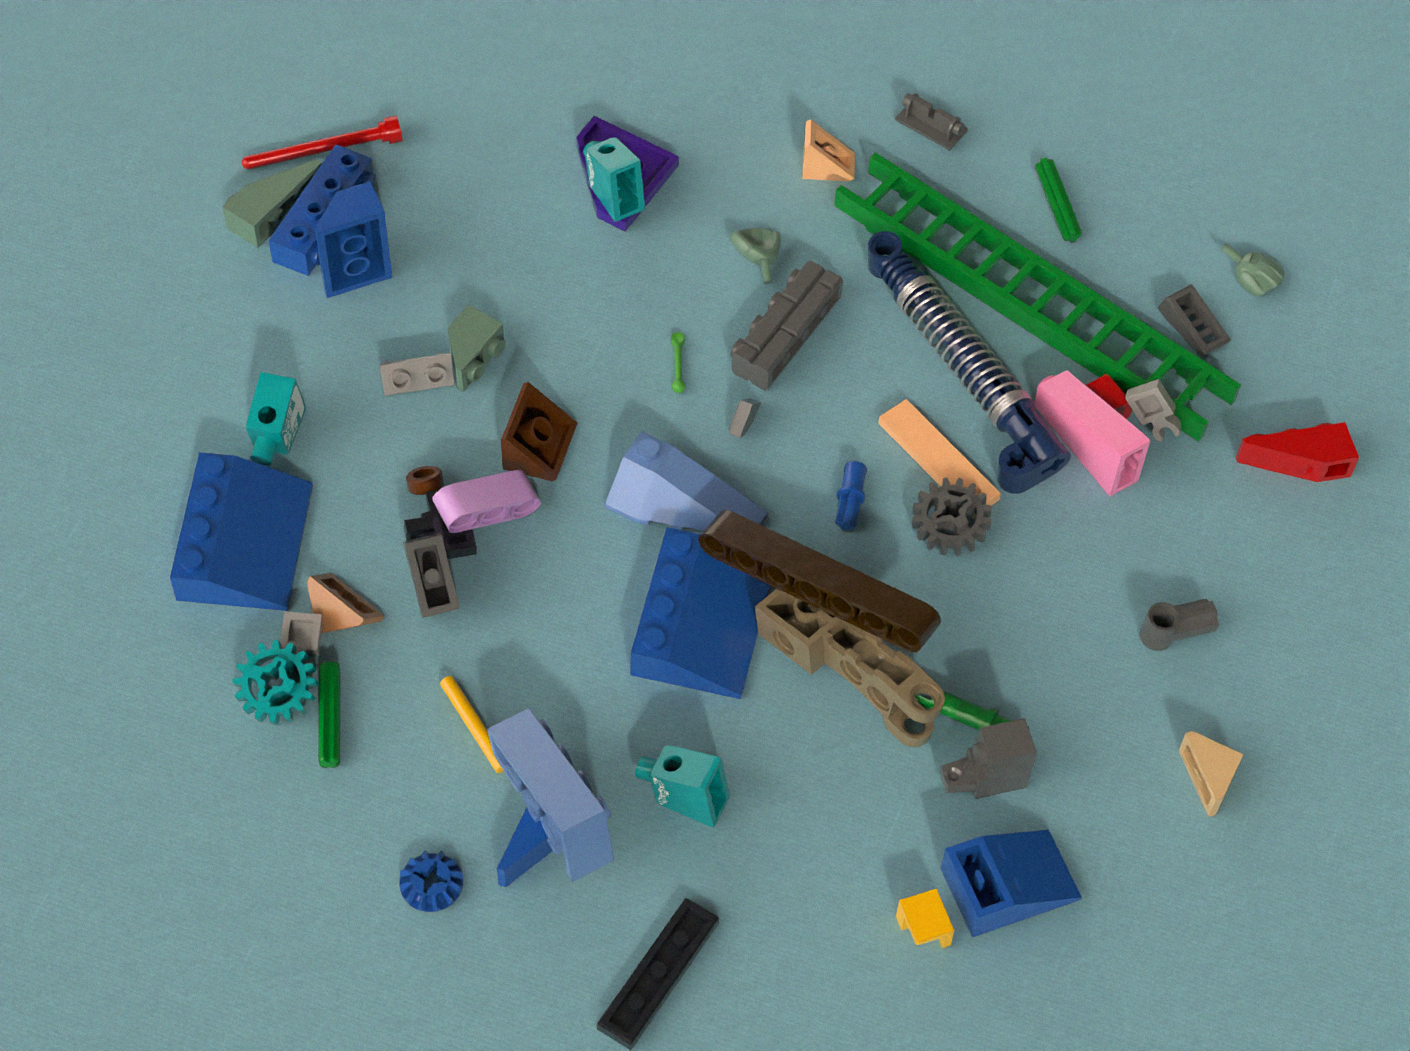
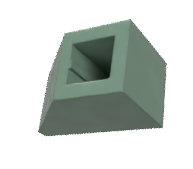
(473, 343)

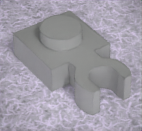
(1154, 405)
(303, 631)

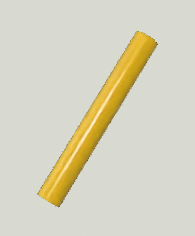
(470, 719)

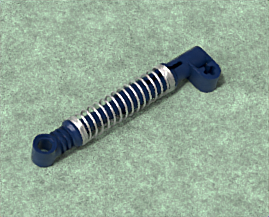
(1009, 408)

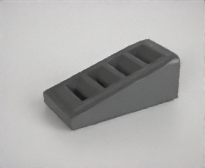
(1195, 305)

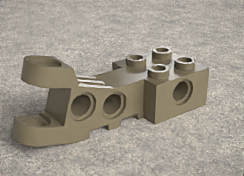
(873, 668)

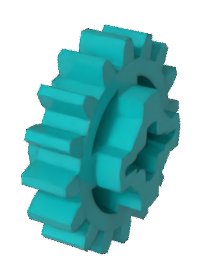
(271, 696)

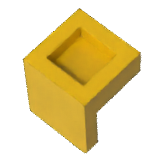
(925, 918)

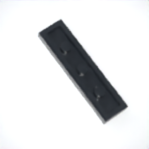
(657, 974)

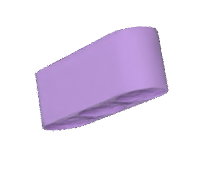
(486, 501)

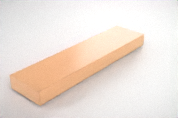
(933, 450)

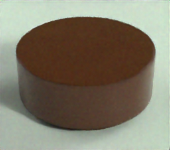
(424, 479)

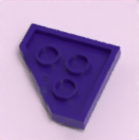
(656, 164)

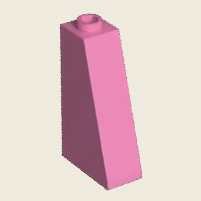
(1093, 431)

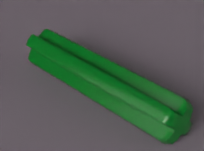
(1058, 200)
(329, 715)

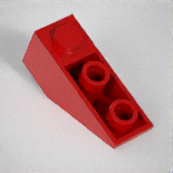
(1306, 453)

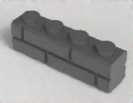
(786, 325)

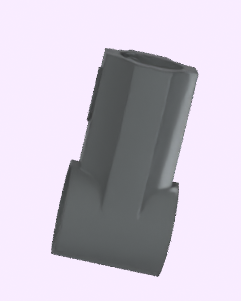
(1177, 622)

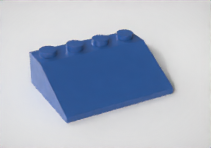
(240, 534)
(697, 620)

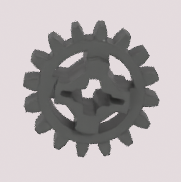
(951, 518)

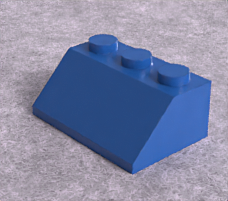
(353, 241)

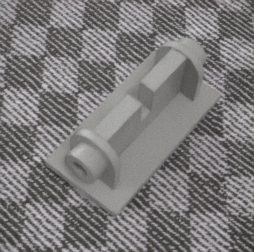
(417, 374)

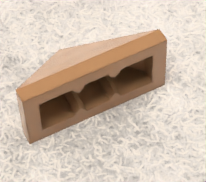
(339, 604)

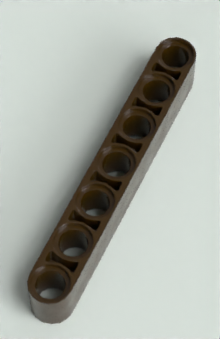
(820, 581)

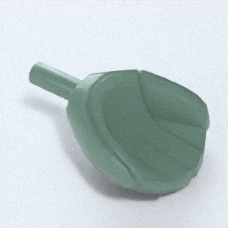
(759, 247)
(1256, 271)

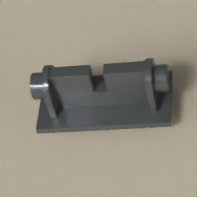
(931, 123)

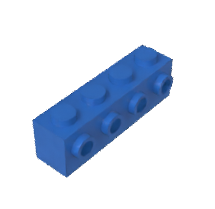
(295, 238)

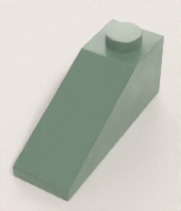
(264, 204)

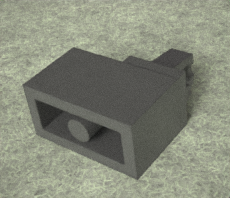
(431, 575)
(995, 764)

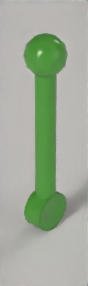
(677, 341)

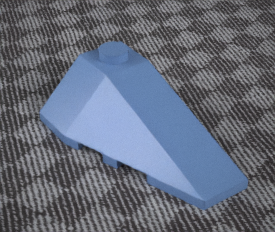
(672, 489)

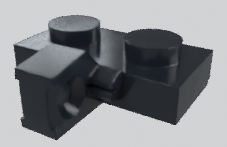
(431, 522)

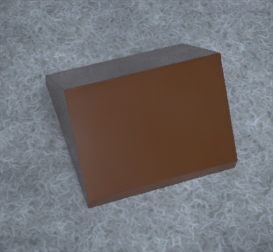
(536, 435)

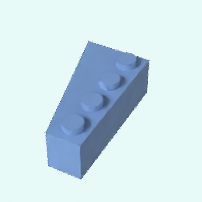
(554, 792)

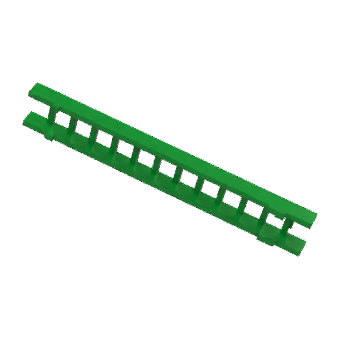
(916, 193)

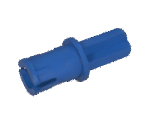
(850, 495)

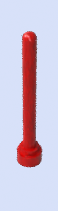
(388, 130)

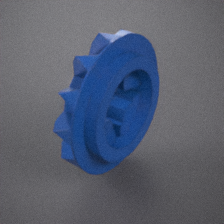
(440, 894)

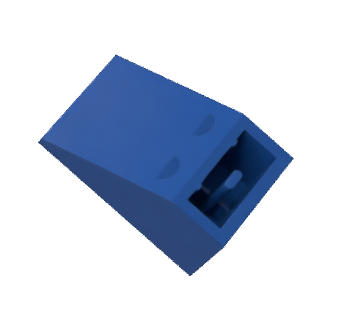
(1007, 878)

